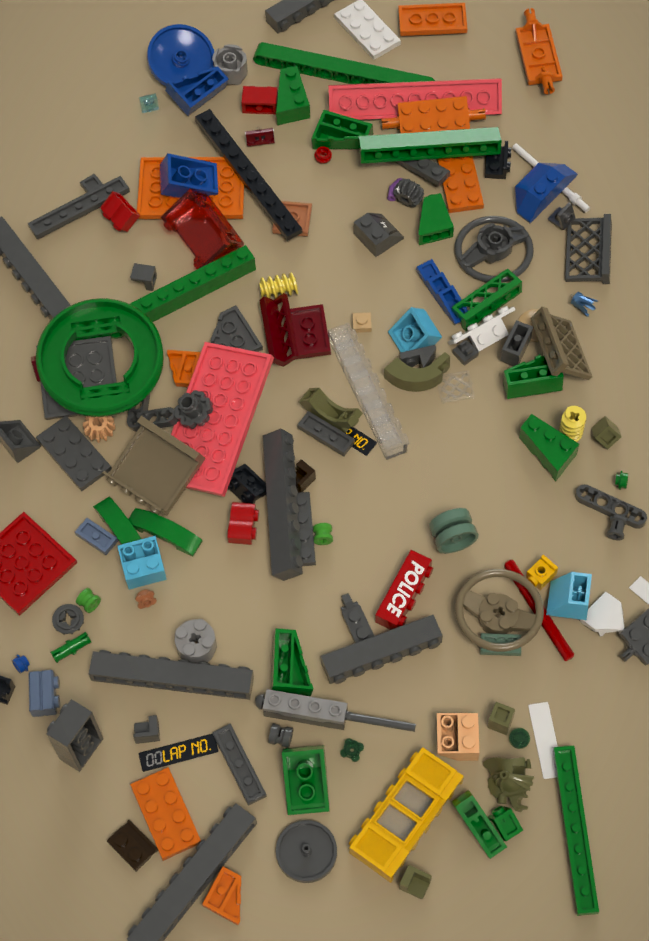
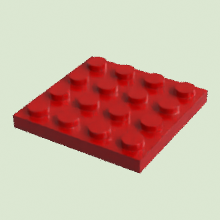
(29, 563)

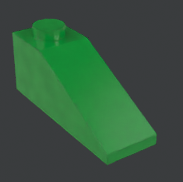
(479, 824)

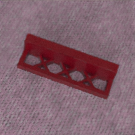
(275, 332)

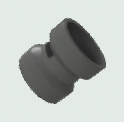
(280, 735)

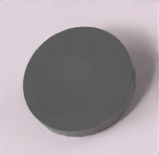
(306, 851)

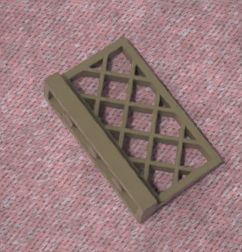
(554, 350)

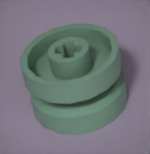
(453, 530)

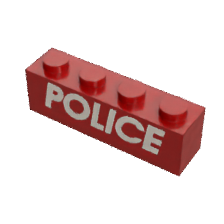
(404, 590)

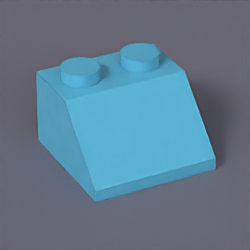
(414, 330)

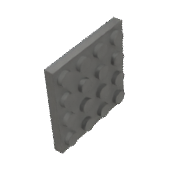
(90, 363)

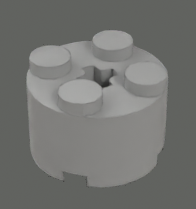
(232, 63)
(194, 631)

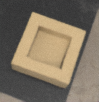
(362, 322)

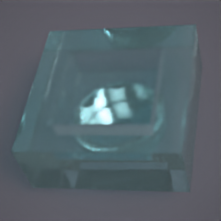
(149, 103)

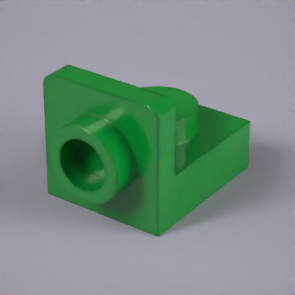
(505, 822)

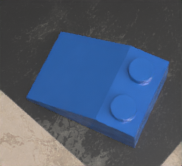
(182, 173)

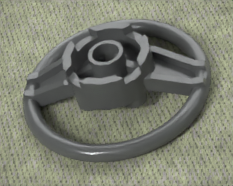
(493, 245)

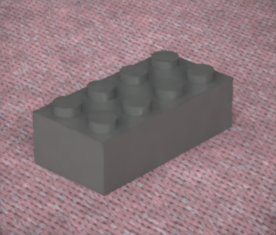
(74, 735)

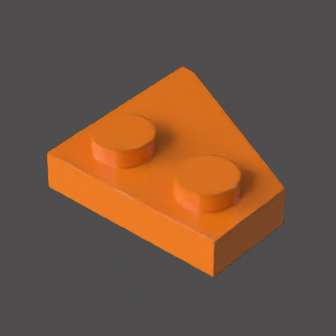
(182, 366)
(225, 896)

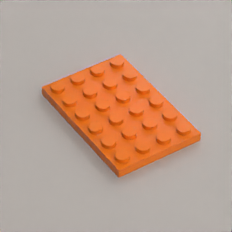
(153, 204)

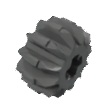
(408, 192)

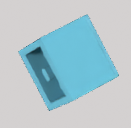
(141, 562)
(570, 596)

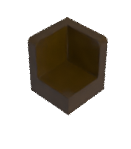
(304, 476)

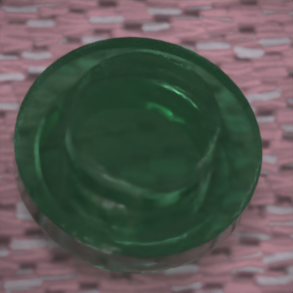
(519, 738)

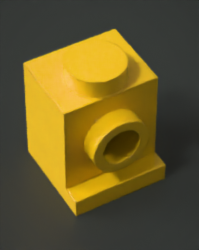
(548, 570)

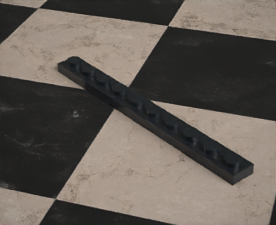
(248, 175)

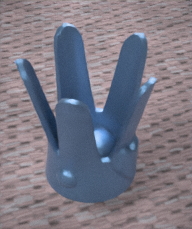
(580, 301)

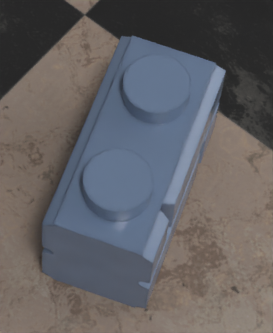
(43, 693)

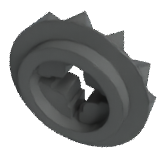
(60, 616)

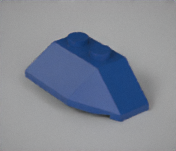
(541, 188)

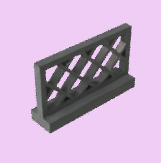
(604, 249)

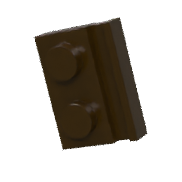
(132, 845)

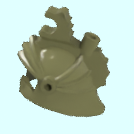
(509, 780)

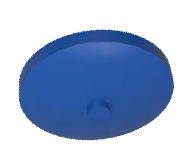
(178, 53)

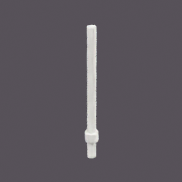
(574, 198)

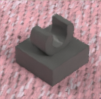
(465, 352)

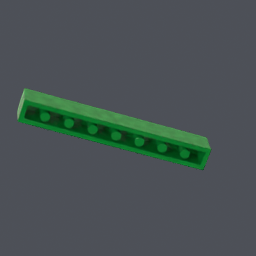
(429, 145)
(197, 284)

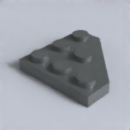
(235, 331)

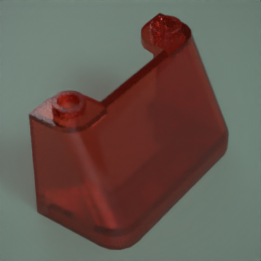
(202, 227)

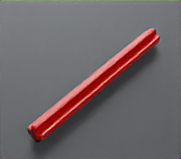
(548, 624)

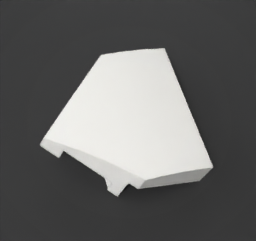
(605, 615)

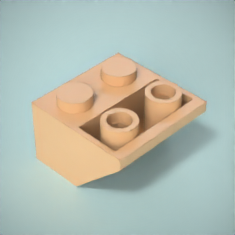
(458, 736)

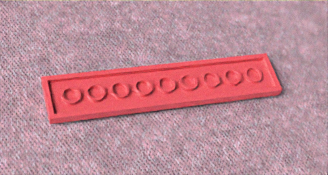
(382, 99)

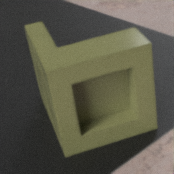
(606, 432)
(501, 718)
(415, 882)

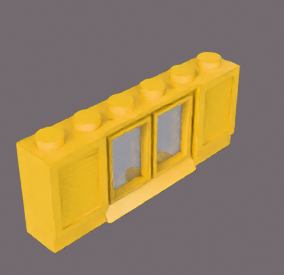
(405, 813)

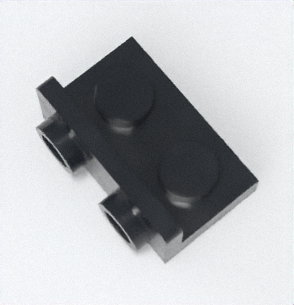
(497, 165)
(247, 485)

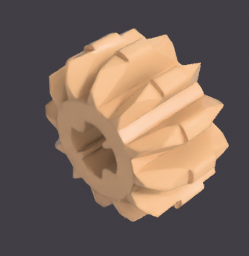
(105, 428)

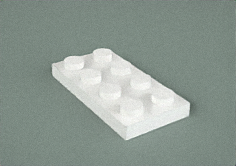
(367, 29)

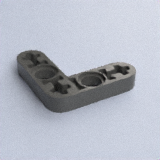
(162, 422)

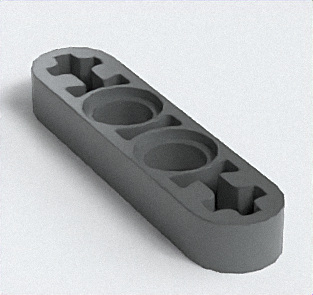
(609, 509)

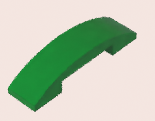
(116, 521)
(166, 530)

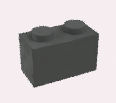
(516, 343)

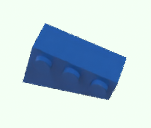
(197, 89)

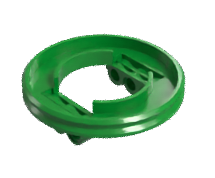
(94, 320)

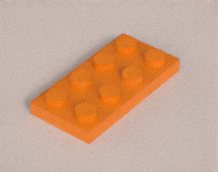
(432, 19)
(462, 186)
(165, 813)

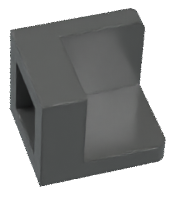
(145, 274)
(147, 731)

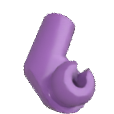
(391, 188)

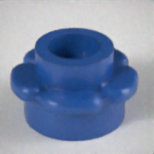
(20, 663)

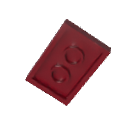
(310, 331)

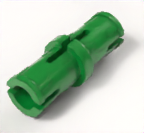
(70, 647)

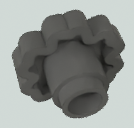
(193, 409)

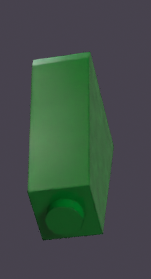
(434, 221)

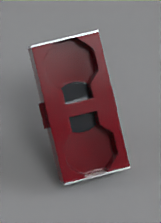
(259, 136)

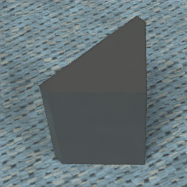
(17, 439)

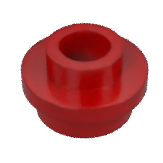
(323, 155)

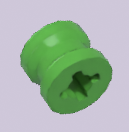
(323, 534)
(88, 600)

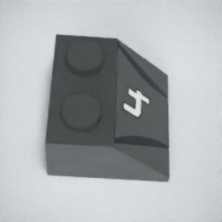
(376, 233)

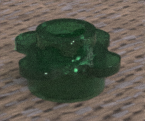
(352, 744)

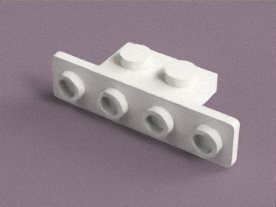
(487, 332)

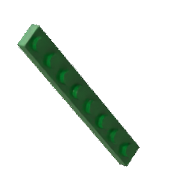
(575, 831)

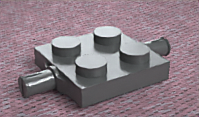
(637, 639)

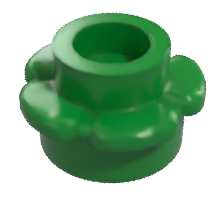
(621, 480)

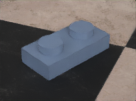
(96, 536)

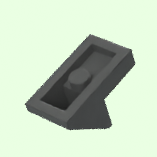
(422, 356)

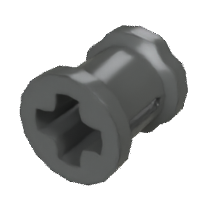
(617, 527)

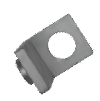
(565, 216)

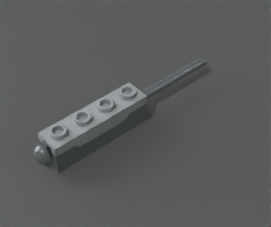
(318, 711)

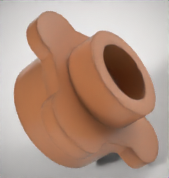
(145, 598)

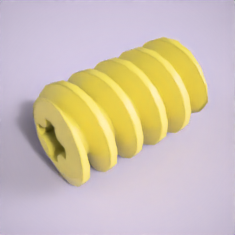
(278, 285)
(573, 422)

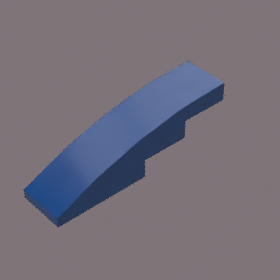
(440, 289)

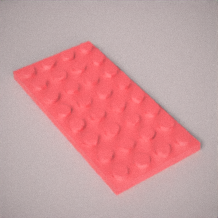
(234, 384)

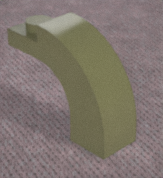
(417, 379)
(320, 405)

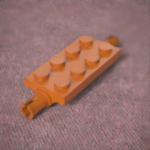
(538, 53)
(433, 115)

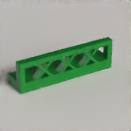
(495, 300)

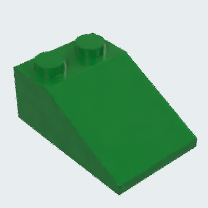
(305, 780)

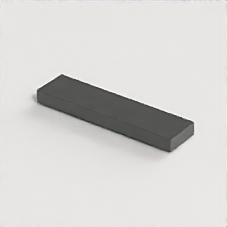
(239, 764)

